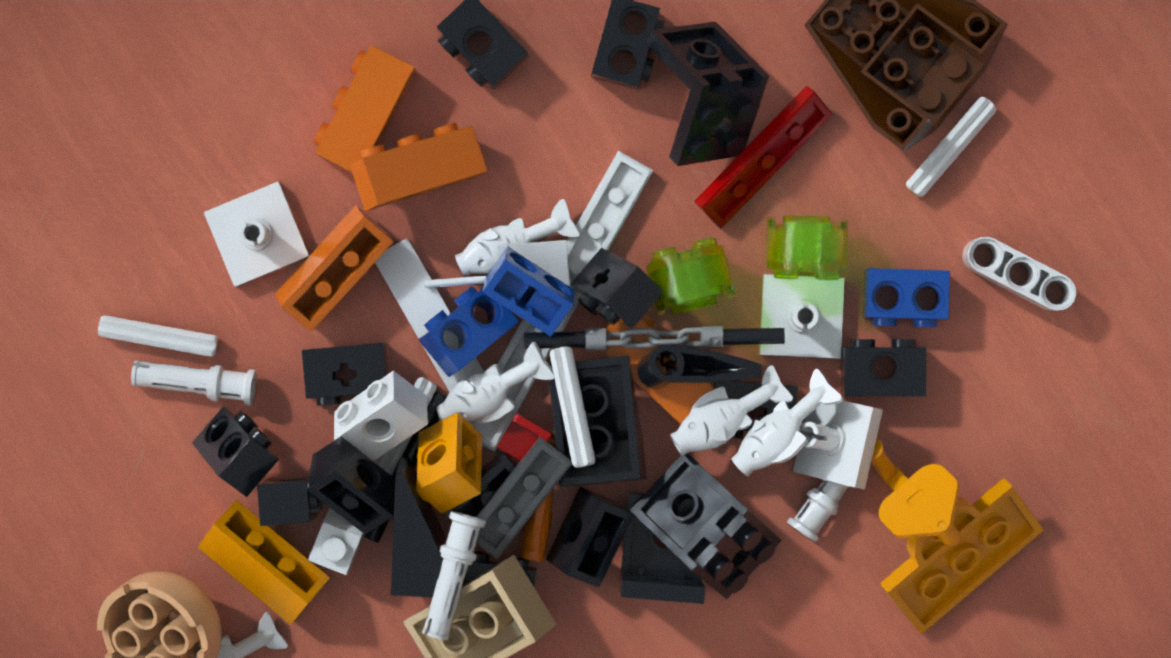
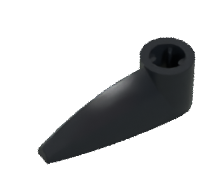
(693, 366)

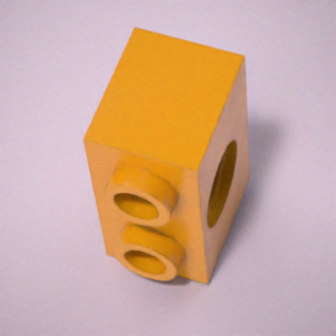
(449, 463)

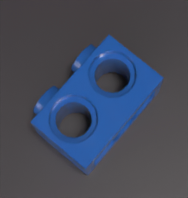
(906, 286)
(529, 291)
(471, 334)

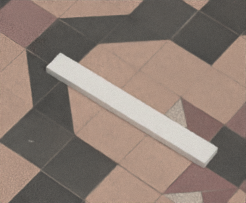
(597, 230)

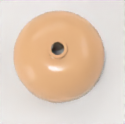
(160, 618)

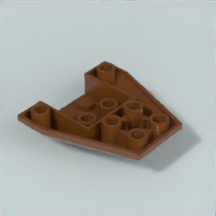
(906, 58)

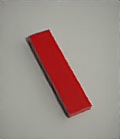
(763, 157)

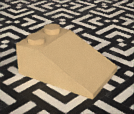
(492, 619)

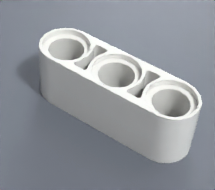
(1038, 274)

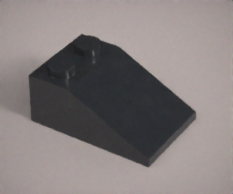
(611, 420)
(415, 538)

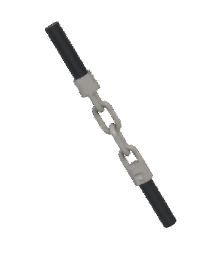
(709, 338)

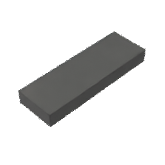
(520, 495)

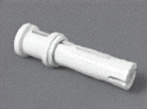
(213, 383)
(817, 509)
(456, 556)

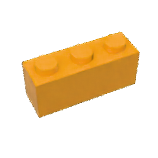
(263, 562)

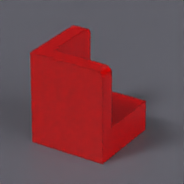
(521, 436)

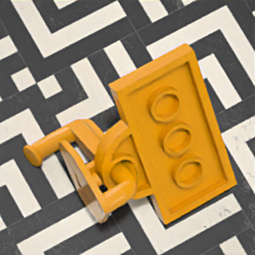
(947, 537)

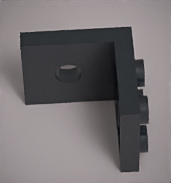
(722, 95)
(720, 535)
(655, 570)

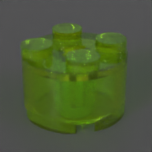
(806, 246)
(691, 276)

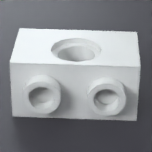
(382, 416)

